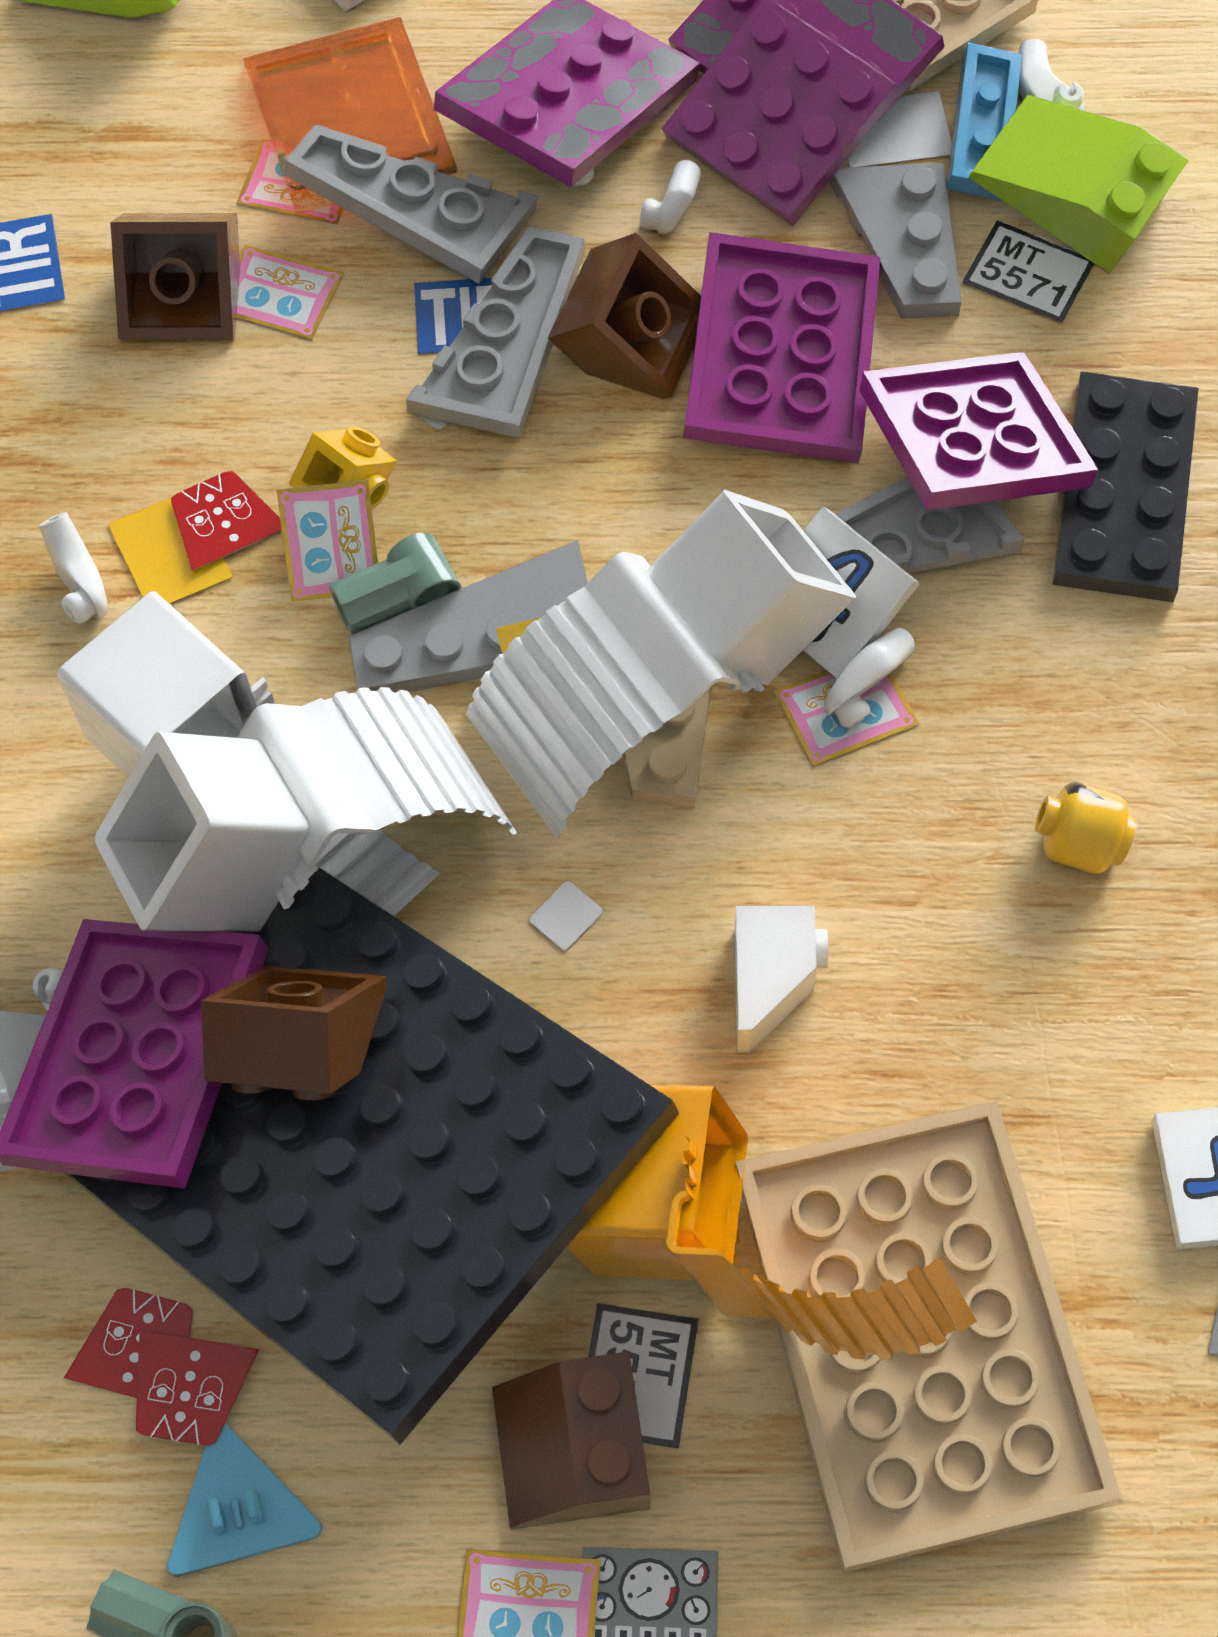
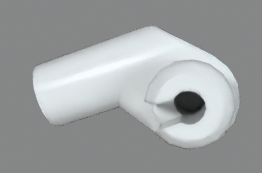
(678, 196)

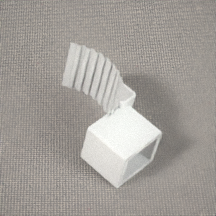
(647, 642)
(165, 676)
(236, 824)

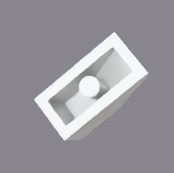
(773, 966)

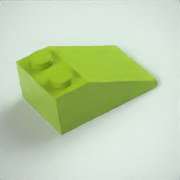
(1079, 176)

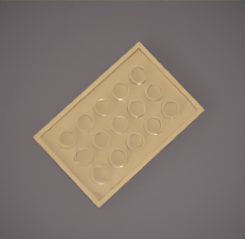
(965, 1431)

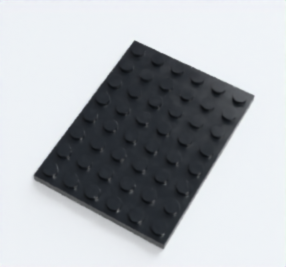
(422, 1195)

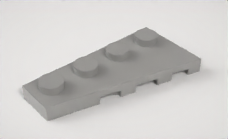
(434, 212)

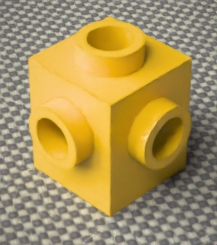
(345, 457)

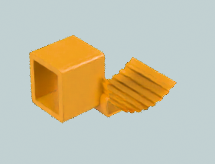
(680, 1223)

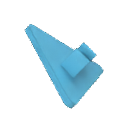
(236, 1510)

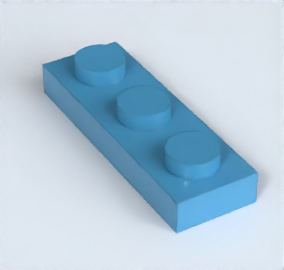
(983, 108)

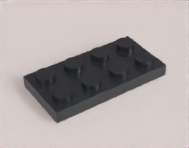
(1131, 523)

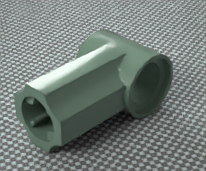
(407, 579)
(141, 1610)

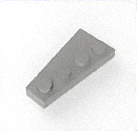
(502, 350)
(457, 633)

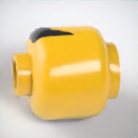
(1085, 828)

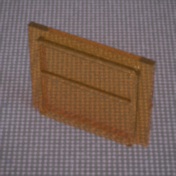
(354, 84)

